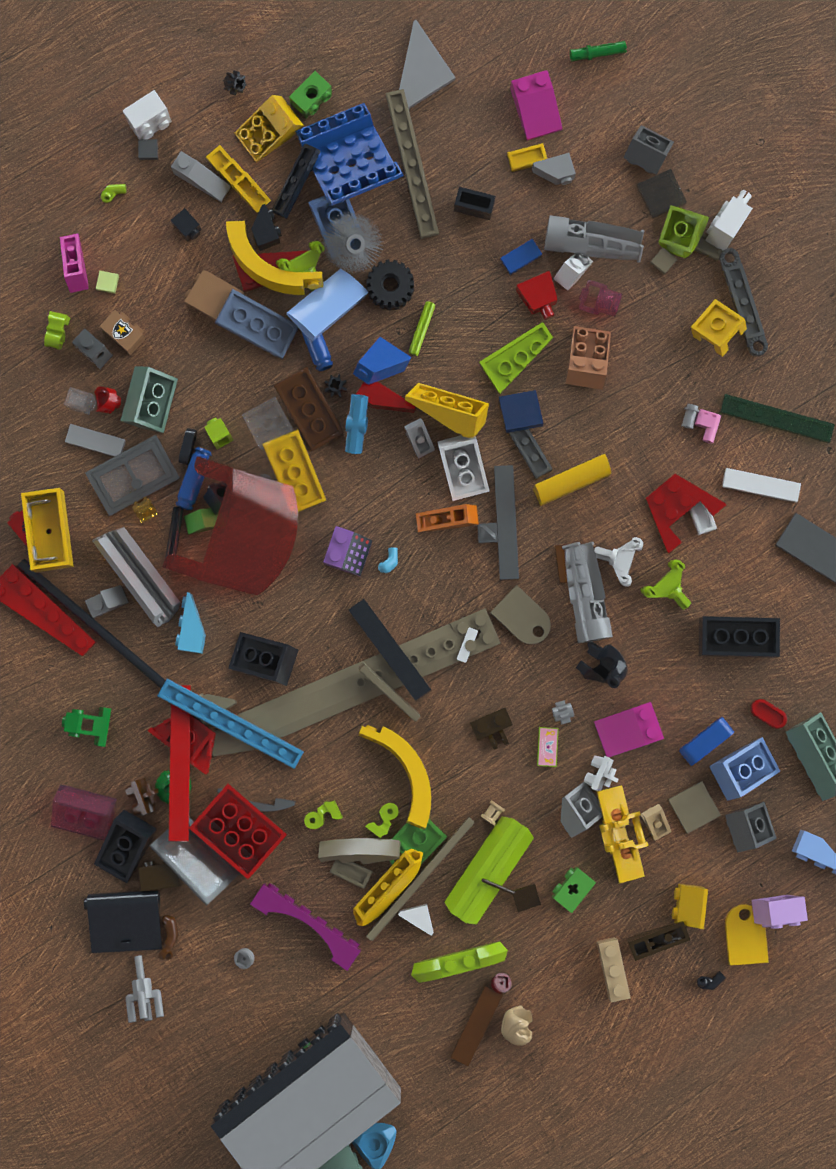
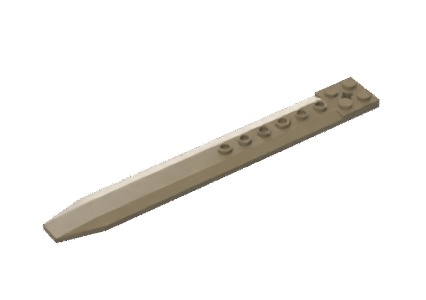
(350, 687)

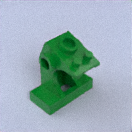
(73, 721)

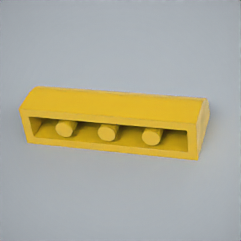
(572, 480)

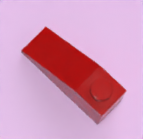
(383, 398)

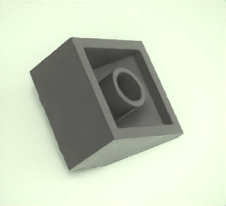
(648, 150)
(750, 827)

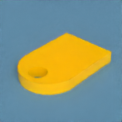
(745, 938)

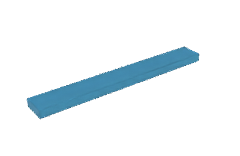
(230, 723)

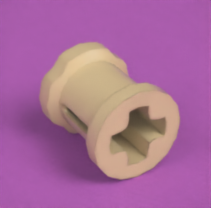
(492, 812)

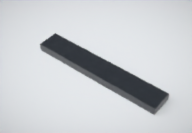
(390, 650)

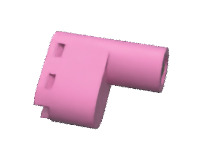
(710, 422)

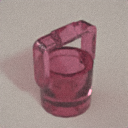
(606, 302)

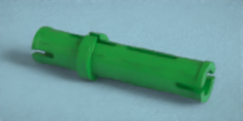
(597, 51)

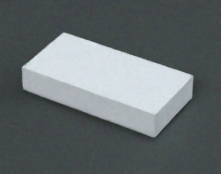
(702, 519)

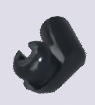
(710, 983)

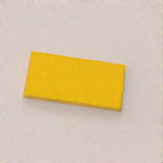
(294, 467)

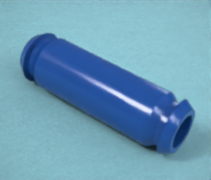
(319, 352)
(192, 481)

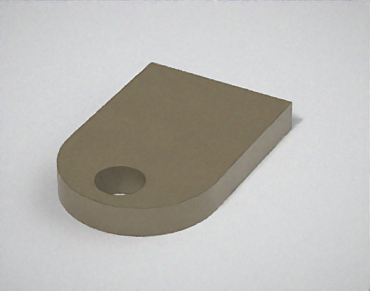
(520, 616)

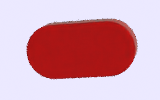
(768, 713)

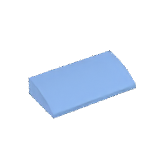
(327, 304)

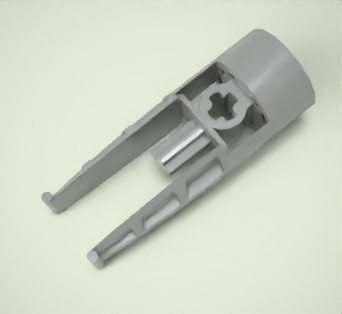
(593, 239)
(586, 593)

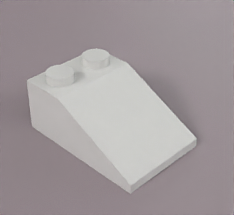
(463, 467)

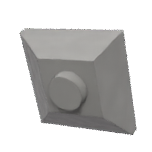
(579, 810)

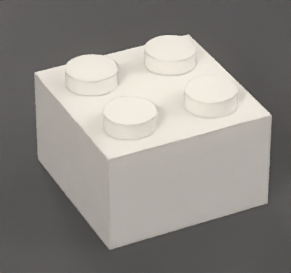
(147, 116)

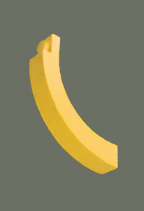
(264, 273)
(414, 768)

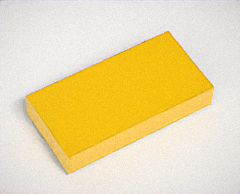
(525, 157)

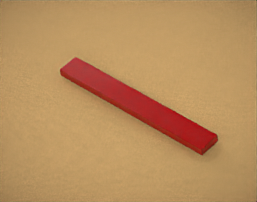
(179, 774)

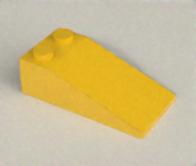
(451, 409)

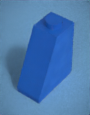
(381, 362)

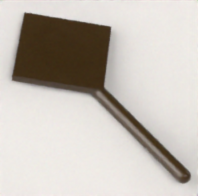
(524, 897)

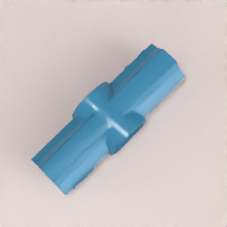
(356, 424)

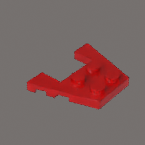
(673, 501)

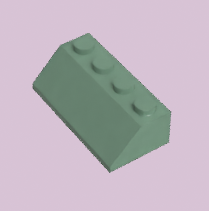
(817, 752)

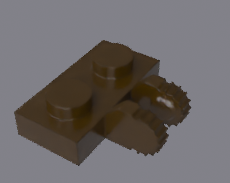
(491, 724)

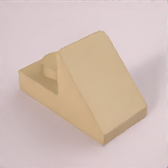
(656, 822)

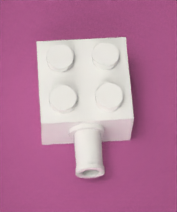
(728, 221)

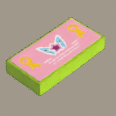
(547, 747)

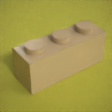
(613, 969)

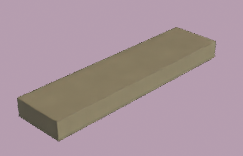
(389, 692)

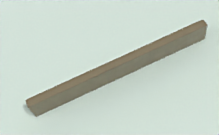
(412, 164)
(422, 876)

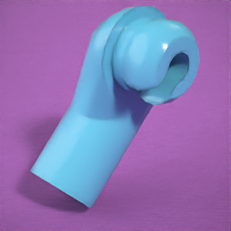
(390, 563)

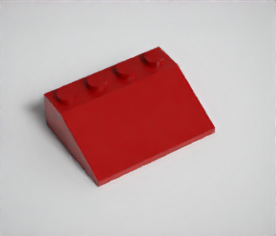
(238, 831)

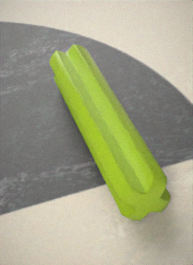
(421, 328)

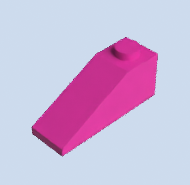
(73, 263)

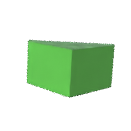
(200, 521)

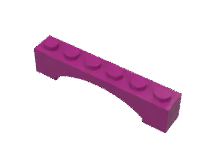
(270, 900)

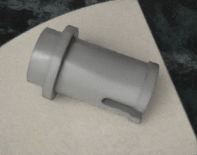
(690, 415)

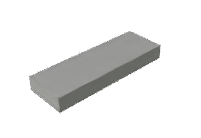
(94, 440)

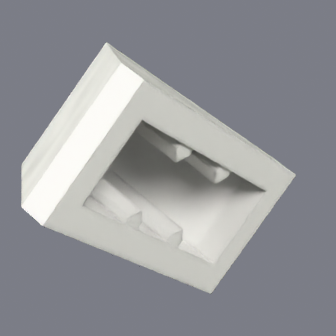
(419, 917)

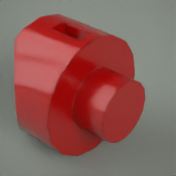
(107, 399)

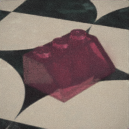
(82, 812)

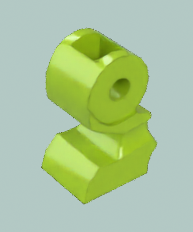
(55, 331)
(387, 812)
(316, 819)

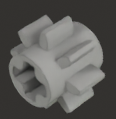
(562, 712)

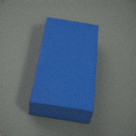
(521, 256)

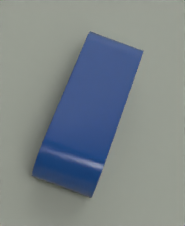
(706, 741)

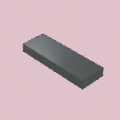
(531, 452)

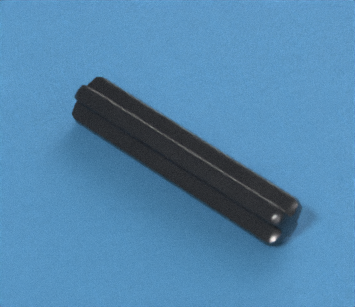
(174, 532)

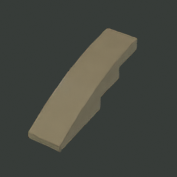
(359, 849)

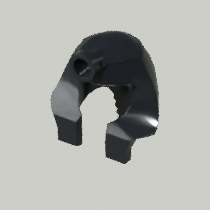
(611, 668)

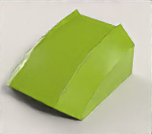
(682, 231)

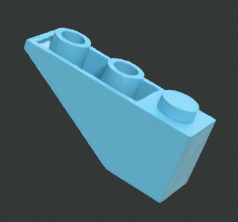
(192, 631)

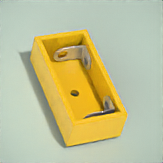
(42, 512)

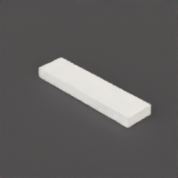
(761, 485)

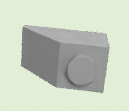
(556, 169)

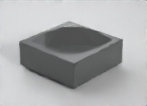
(487, 533)

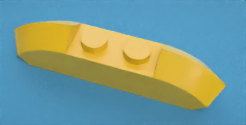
(388, 887)

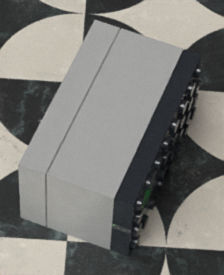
(308, 1102)

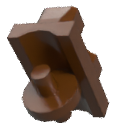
(144, 796)

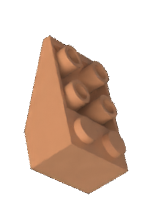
(588, 358)

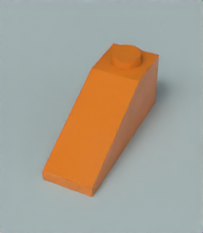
(447, 518)

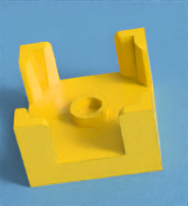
(718, 326)

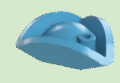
(376, 1144)

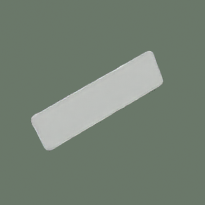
(463, 653)

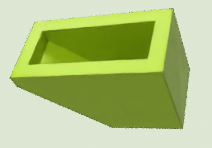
(218, 433)

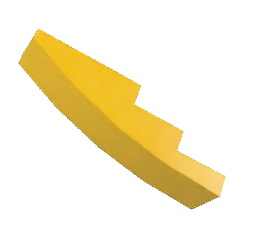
(238, 178)

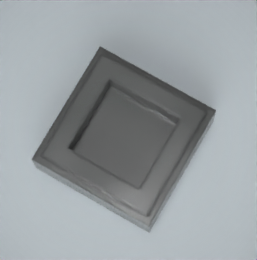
(148, 149)

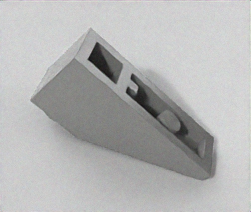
(200, 176)

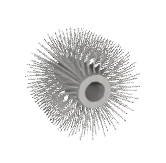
(360, 243)

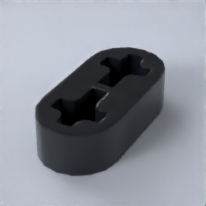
(187, 446)

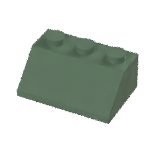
(149, 399)

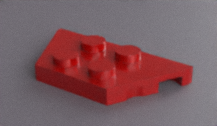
(201, 741)

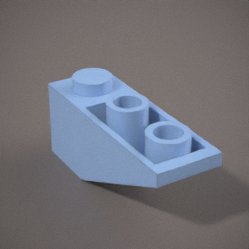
(816, 849)

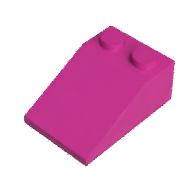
(536, 105)
(628, 729)

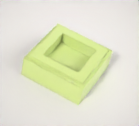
(107, 282)

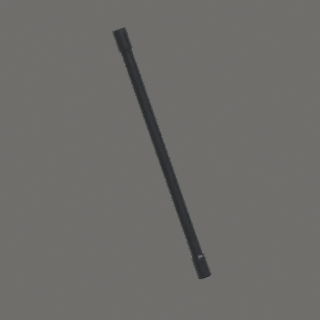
(24, 566)

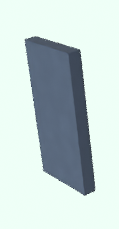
(256, 324)

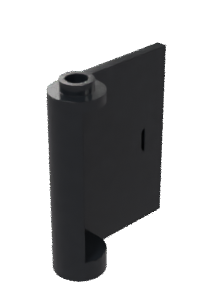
(124, 917)

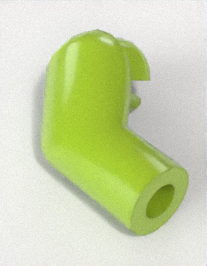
(111, 191)

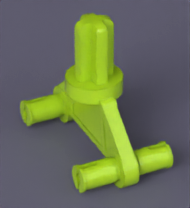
(305, 262)
(669, 586)

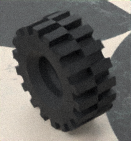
(386, 298)

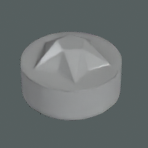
(244, 958)

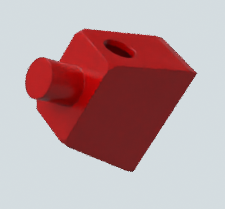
(538, 294)

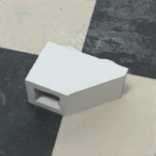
(572, 270)

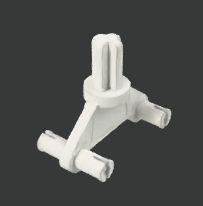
(621, 559)

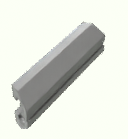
(138, 575)

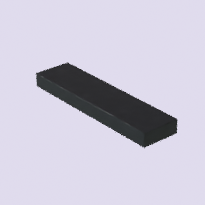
(295, 181)

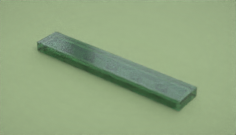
(777, 418)

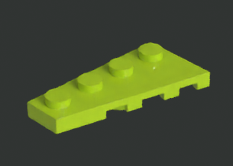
(514, 357)

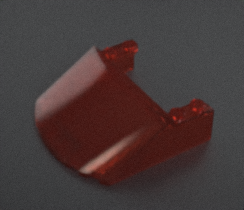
(250, 534)

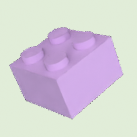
(779, 911)

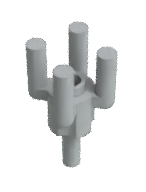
(142, 994)

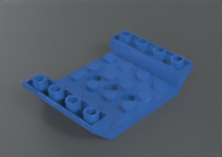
(345, 141)

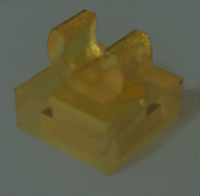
(145, 509)

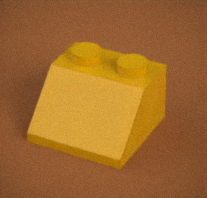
(690, 905)

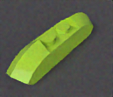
(459, 962)

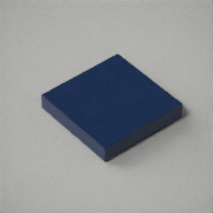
(521, 411)

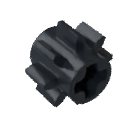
(234, 82)
(337, 380)

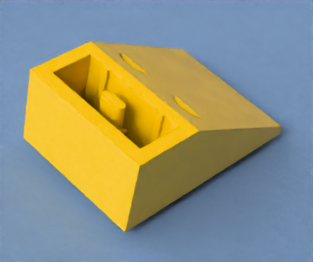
(268, 127)

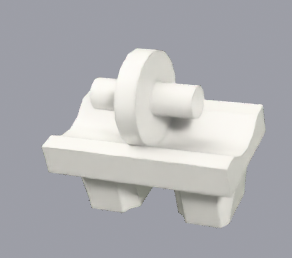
(604, 765)

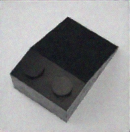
(263, 658)
(125, 845)

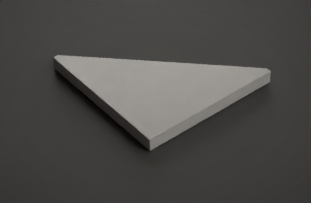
(423, 68)

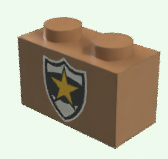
(122, 332)

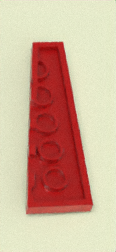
(33, 604)

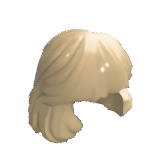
(516, 1024)

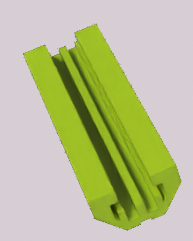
(492, 862)

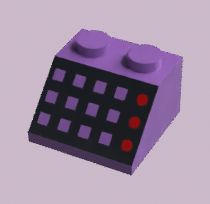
(347, 551)

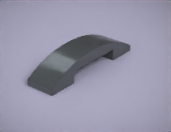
(280, 804)

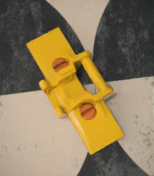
(615, 837)

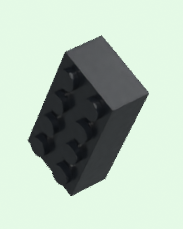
(739, 637)

